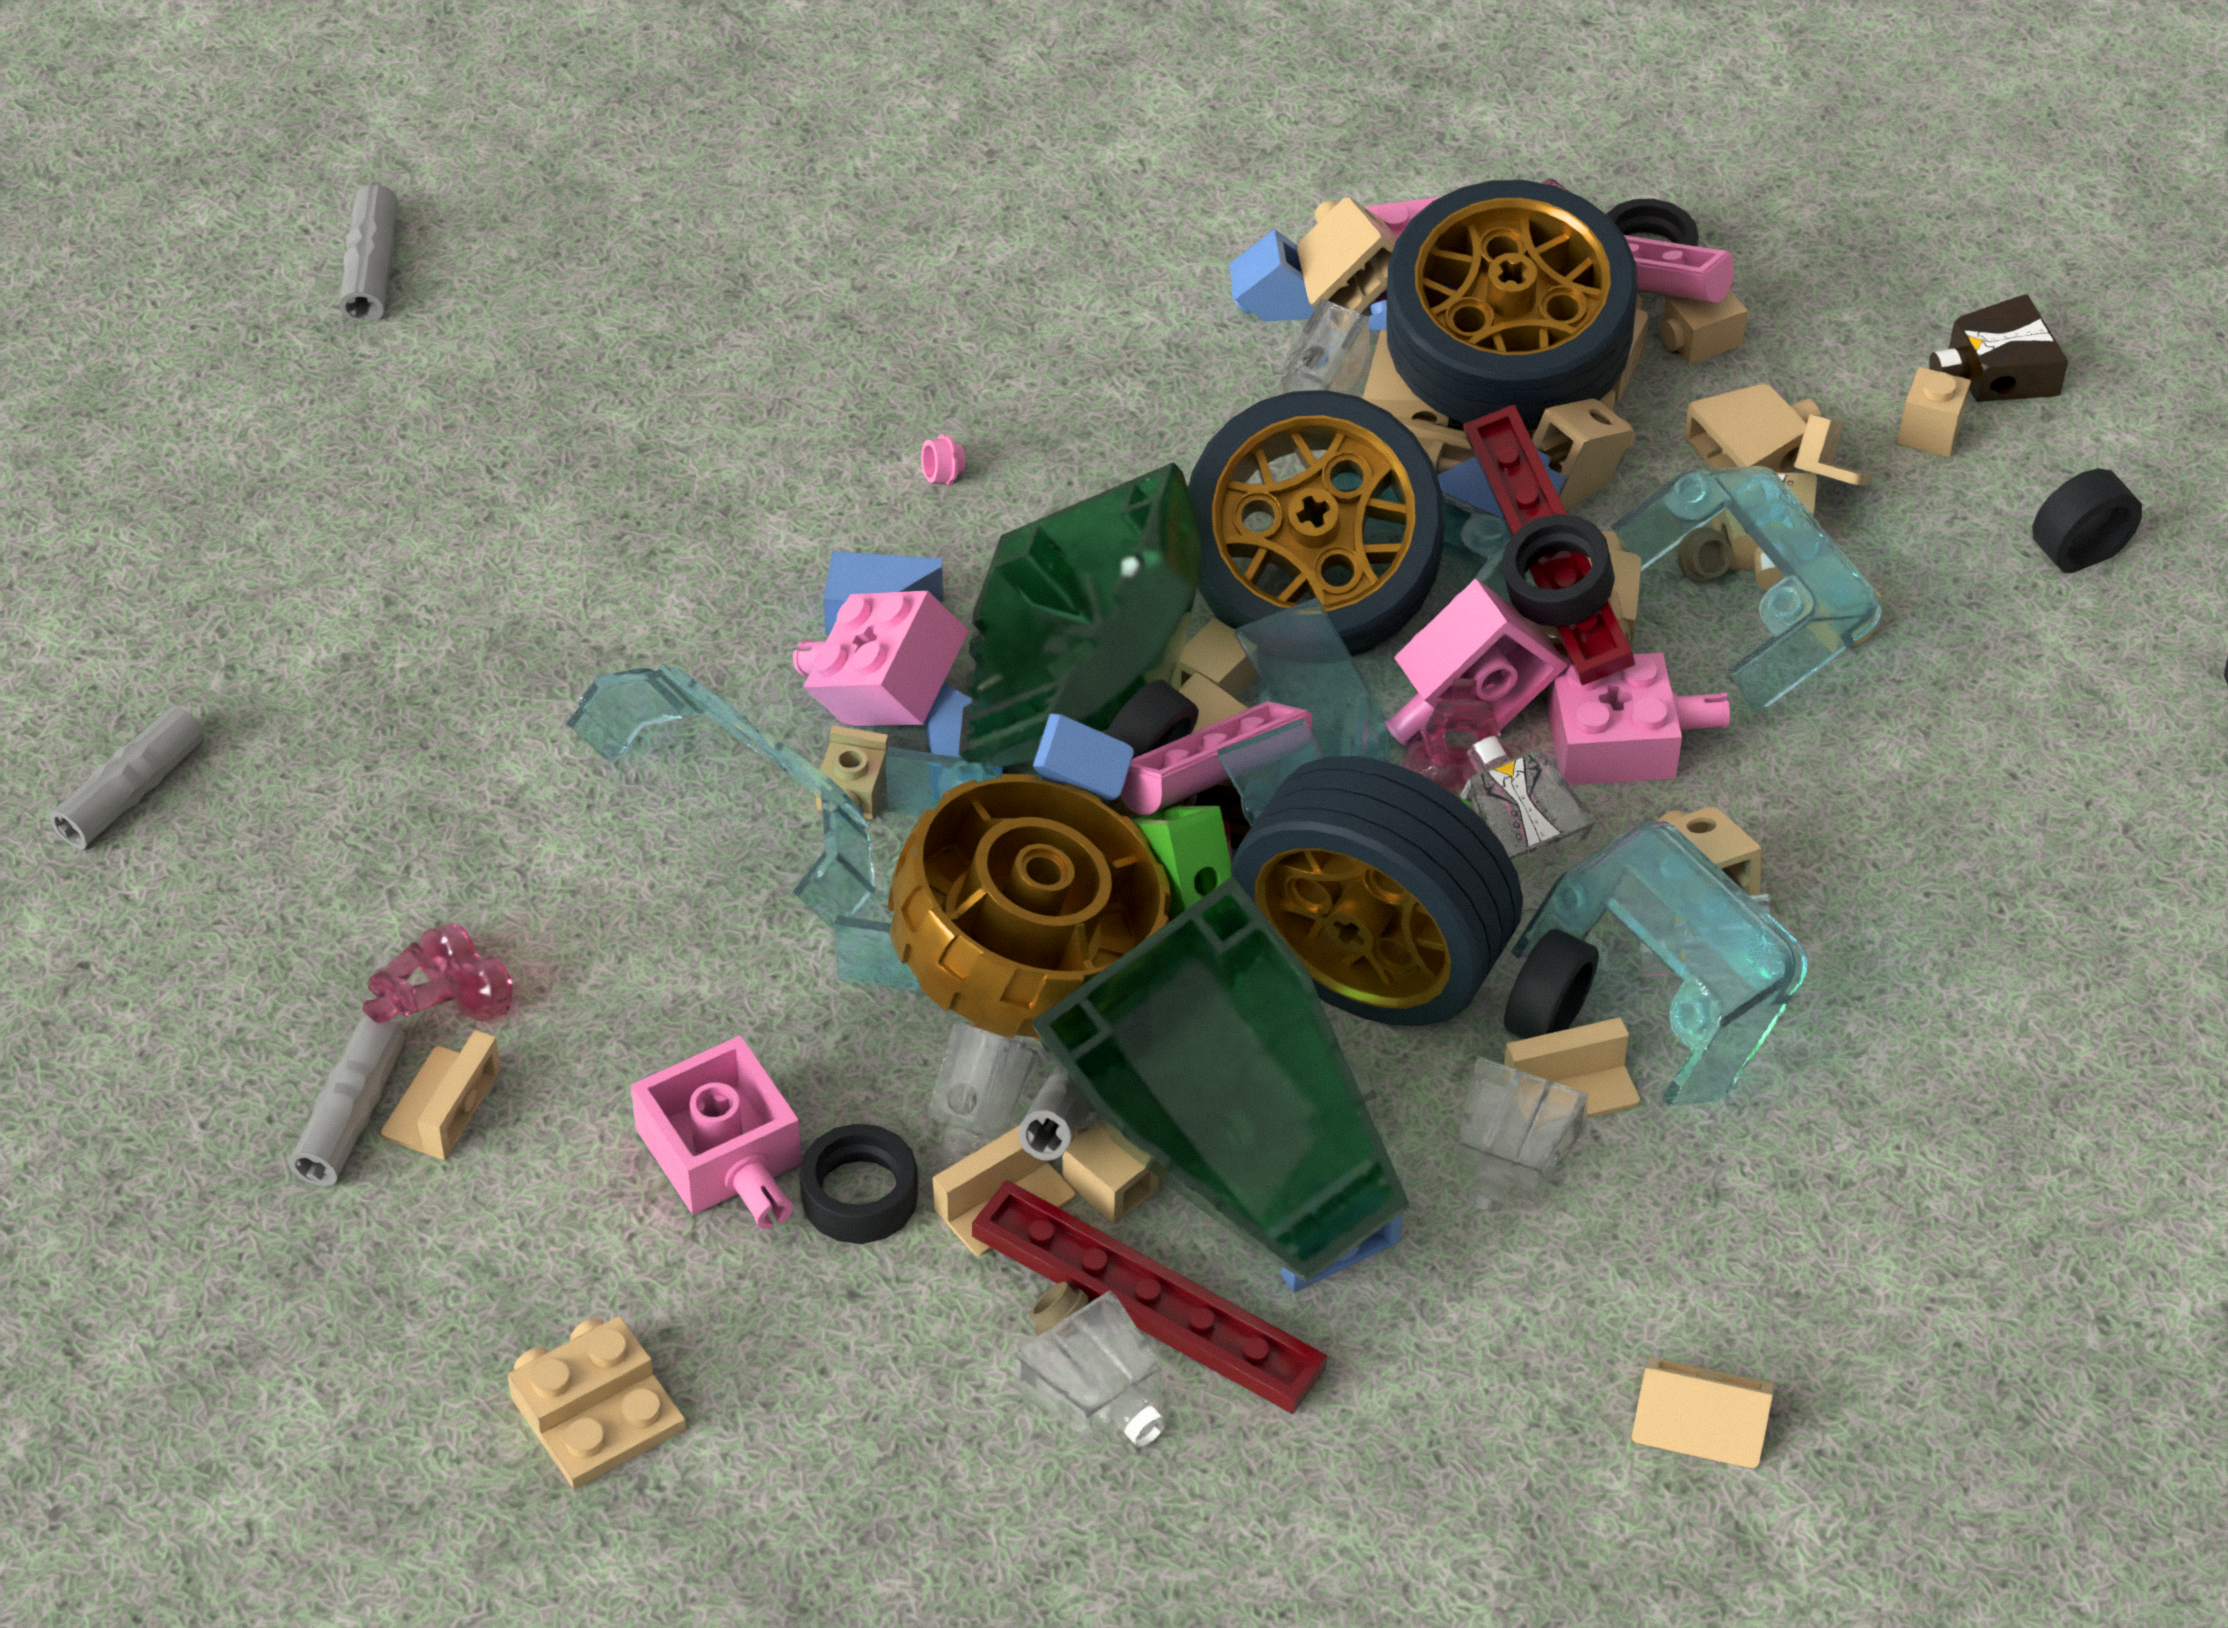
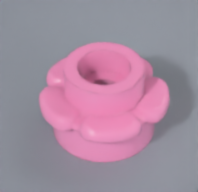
(944, 458)

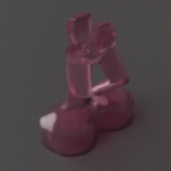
(1462, 714)
(454, 973)

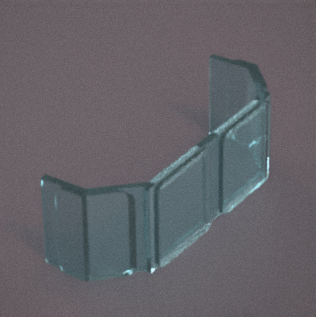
(625, 701)

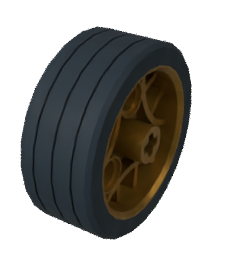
(1514, 323)
(1357, 441)
(1381, 888)

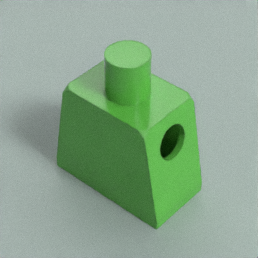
(1191, 849)

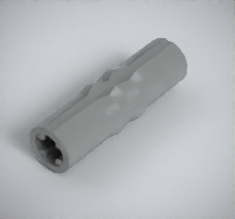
(368, 253)
(127, 777)
(347, 1102)
(1052, 1118)

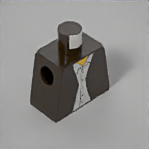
(2004, 353)

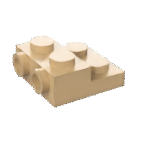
(594, 1400)

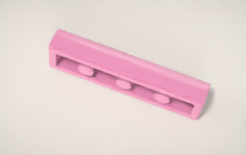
(1682, 269)
(1192, 761)

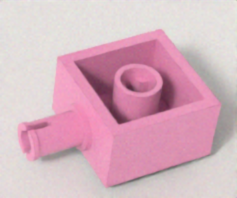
(1478, 640)
(882, 658)
(1625, 723)
(720, 1130)

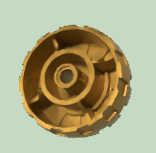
(1020, 898)

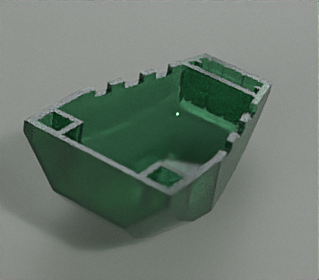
(1081, 615)
(1230, 1083)

